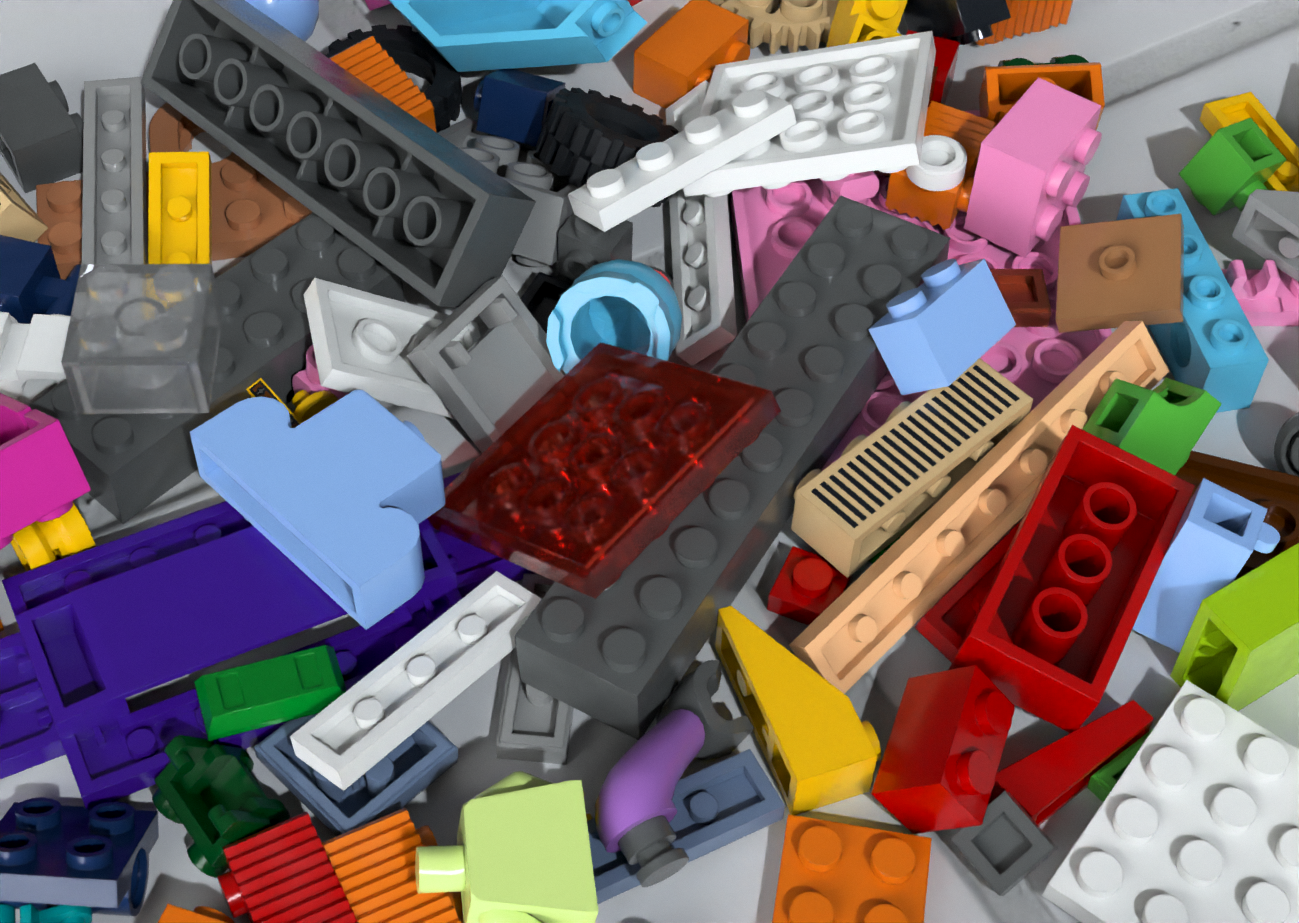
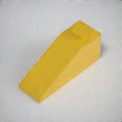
(798, 717)

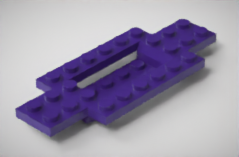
(167, 608)

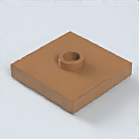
(1120, 273)

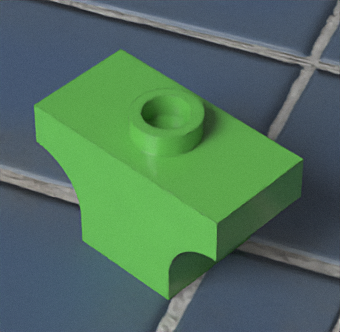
(1154, 423)

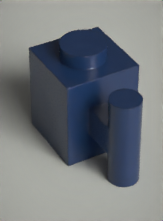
(514, 104)
(32, 281)

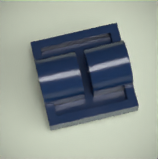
(76, 855)

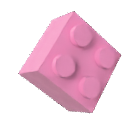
(1033, 167)

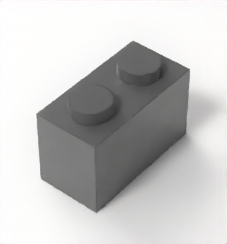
(36, 130)

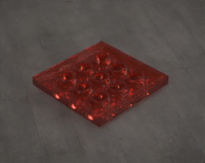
(602, 465)

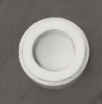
(940, 165)

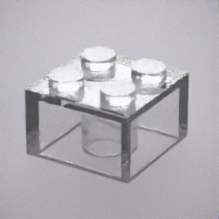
(143, 339)

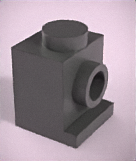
(585, 245)

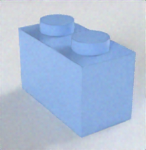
(941, 325)

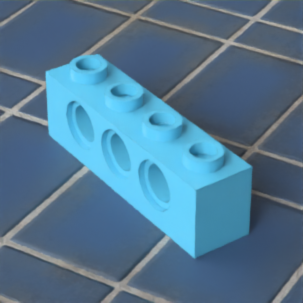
(1215, 340)

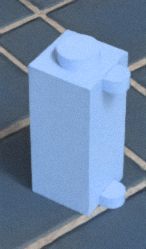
(1203, 557)

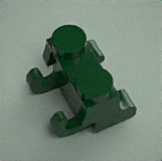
(214, 798)

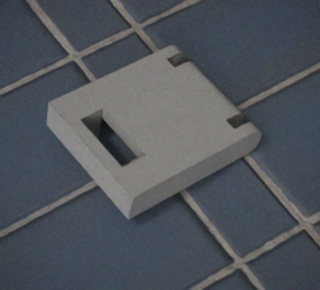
(499, 373)

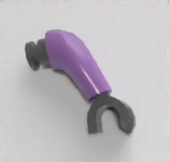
(640, 787)

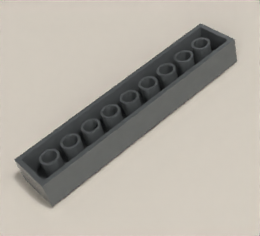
(815, 354)

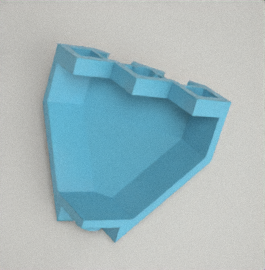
(522, 32)

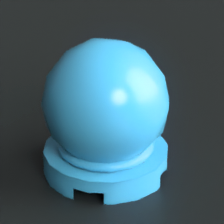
(618, 306)

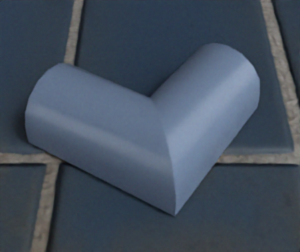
(376, 793)

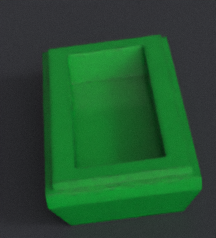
(269, 691)

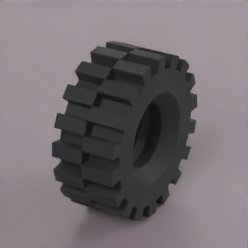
(595, 134)

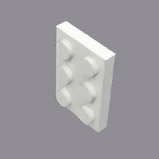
(366, 340)

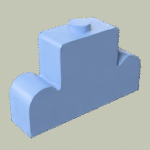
(330, 493)

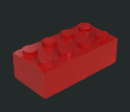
(1074, 579)

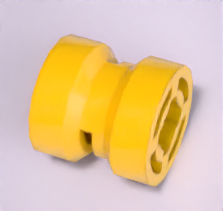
(52, 540)

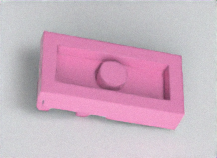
(1265, 295)

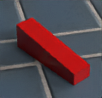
(1063, 768)

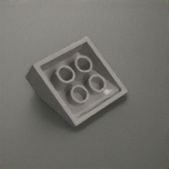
(523, 169)

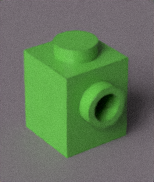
(1232, 167)

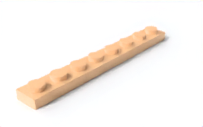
(967, 518)

